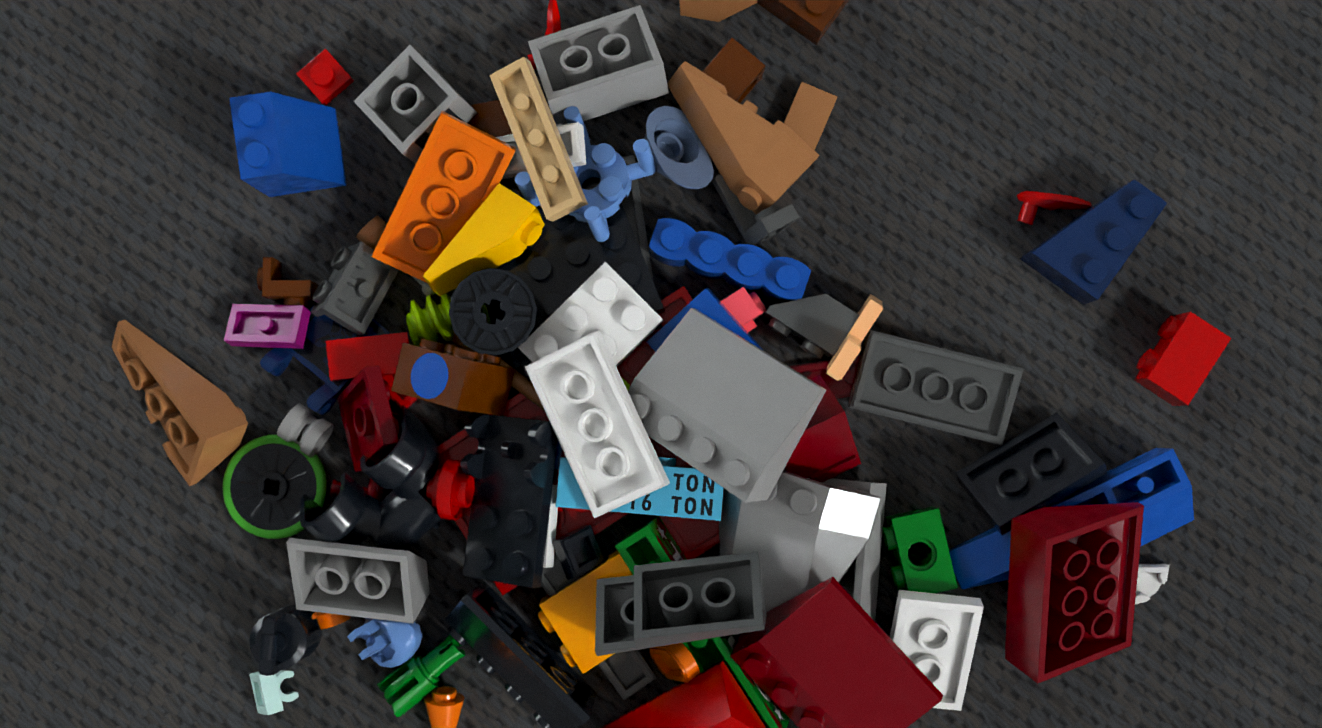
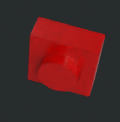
(325, 77)

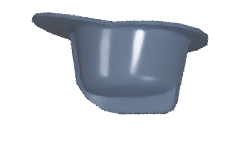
(677, 148)

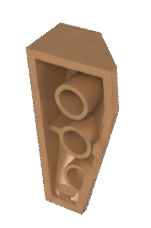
(748, 151)
(192, 410)

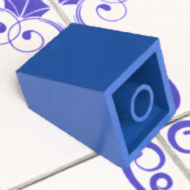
(286, 144)

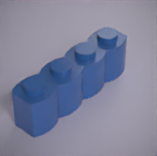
(717, 257)

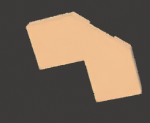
(852, 343)

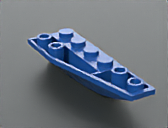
(1151, 479)

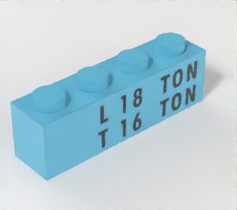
(687, 495)

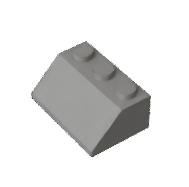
(600, 65)
(357, 580)

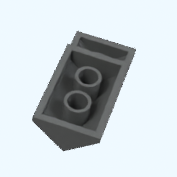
(679, 603)

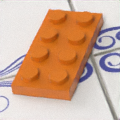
(442, 193)

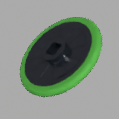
(249, 479)

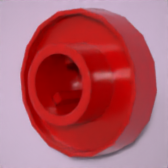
(451, 490)

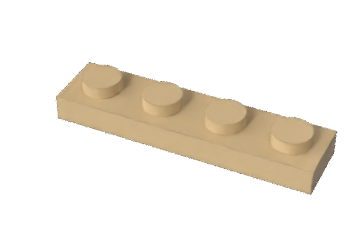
(538, 139)

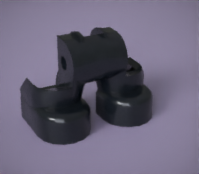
(398, 518)

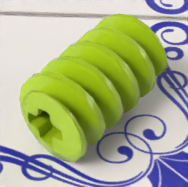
(435, 319)

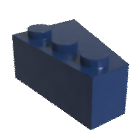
(1097, 243)

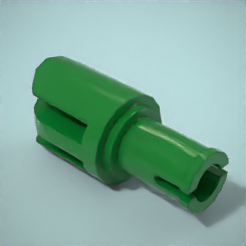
(419, 676)

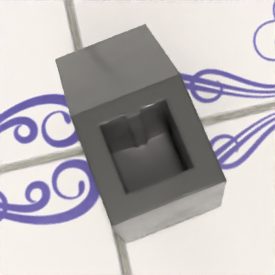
(815, 320)

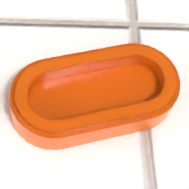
(675, 662)

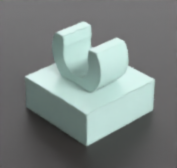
(268, 692)

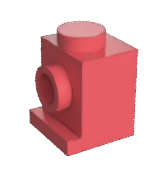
(744, 307)

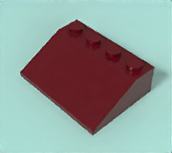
(1071, 586)
(833, 665)

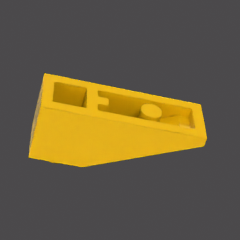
(490, 238)

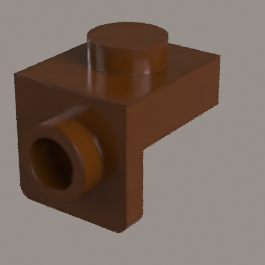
(289, 291)

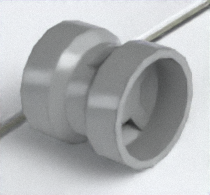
(305, 429)

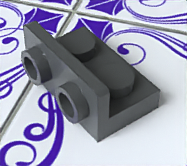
(353, 288)

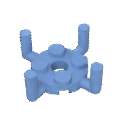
(609, 167)

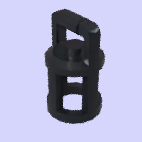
(283, 640)

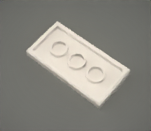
(597, 424)

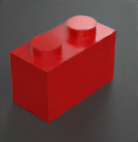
(1181, 358)

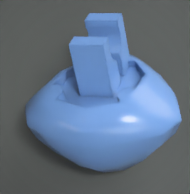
(388, 641)

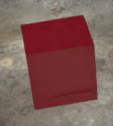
(827, 442)

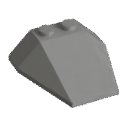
(800, 533)

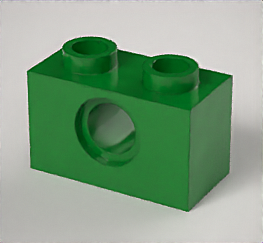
(936, 570)

